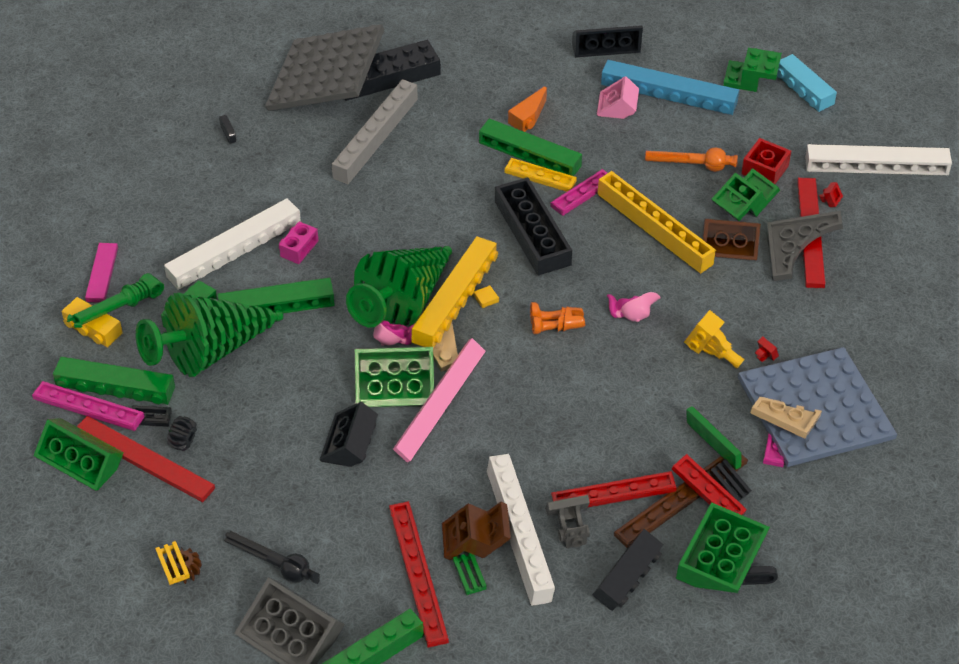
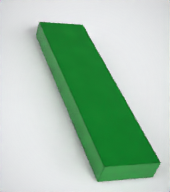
(714, 437)

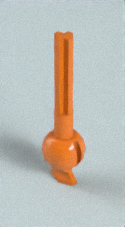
(714, 159)

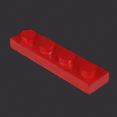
(705, 485)

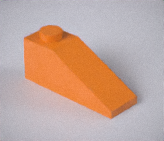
(526, 113)

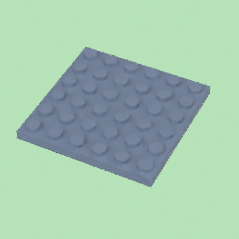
(824, 383)

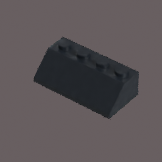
(607, 41)

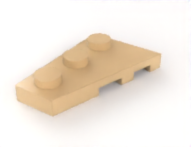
(446, 350)
(789, 418)

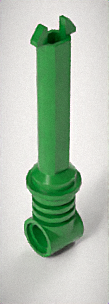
(129, 295)

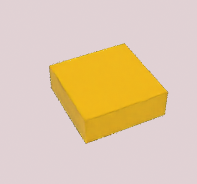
(486, 296)

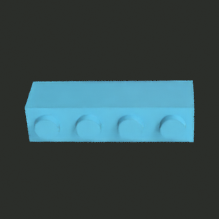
(806, 83)

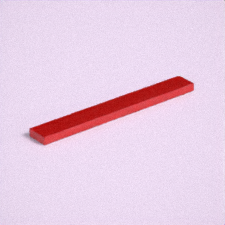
(813, 251)
(150, 461)
(418, 574)

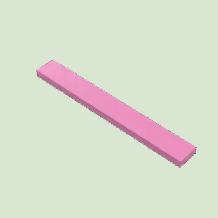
(439, 400)

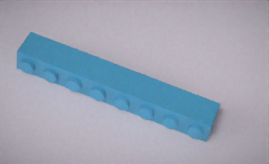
(673, 87)

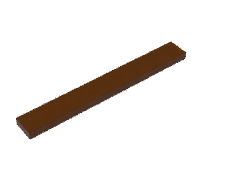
(664, 508)

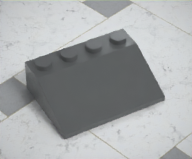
(288, 626)

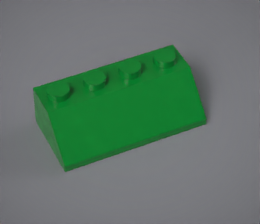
(77, 453)

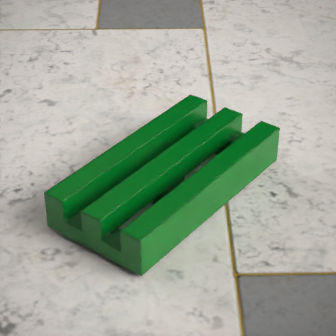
(464, 559)

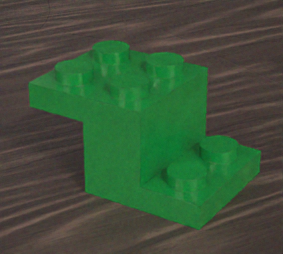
(757, 65)
(745, 194)

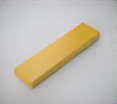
(540, 174)

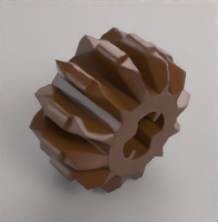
(191, 561)

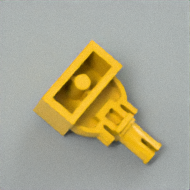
(711, 339)

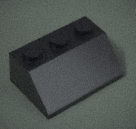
(349, 435)

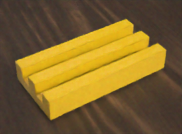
(167, 549)

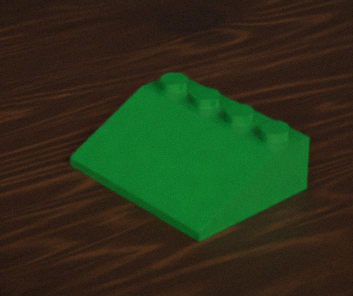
(394, 376)
(721, 550)

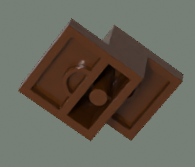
(476, 530)

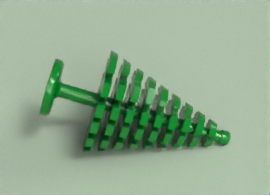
(395, 285)
(201, 331)

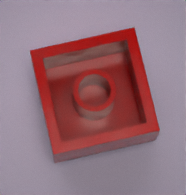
(767, 160)

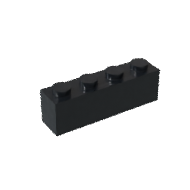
(627, 570)

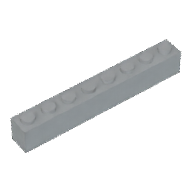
(374, 132)

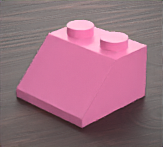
(618, 99)

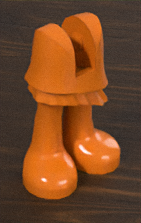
(565, 319)

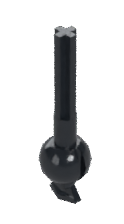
(293, 567)

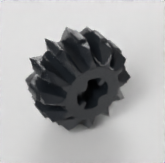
(181, 433)

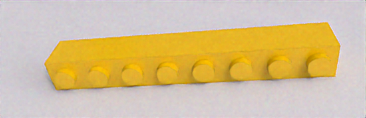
(656, 222)
(454, 293)

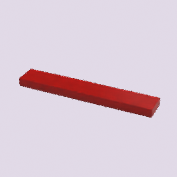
(622, 489)

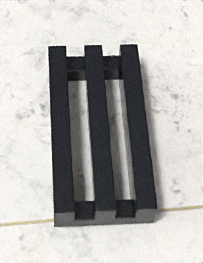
(154, 420)
(732, 479)

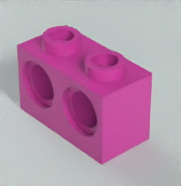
(298, 242)

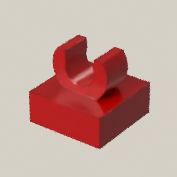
(831, 194)
(766, 350)

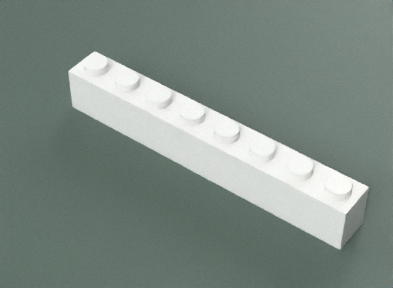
(878, 159)
(232, 244)
(522, 531)

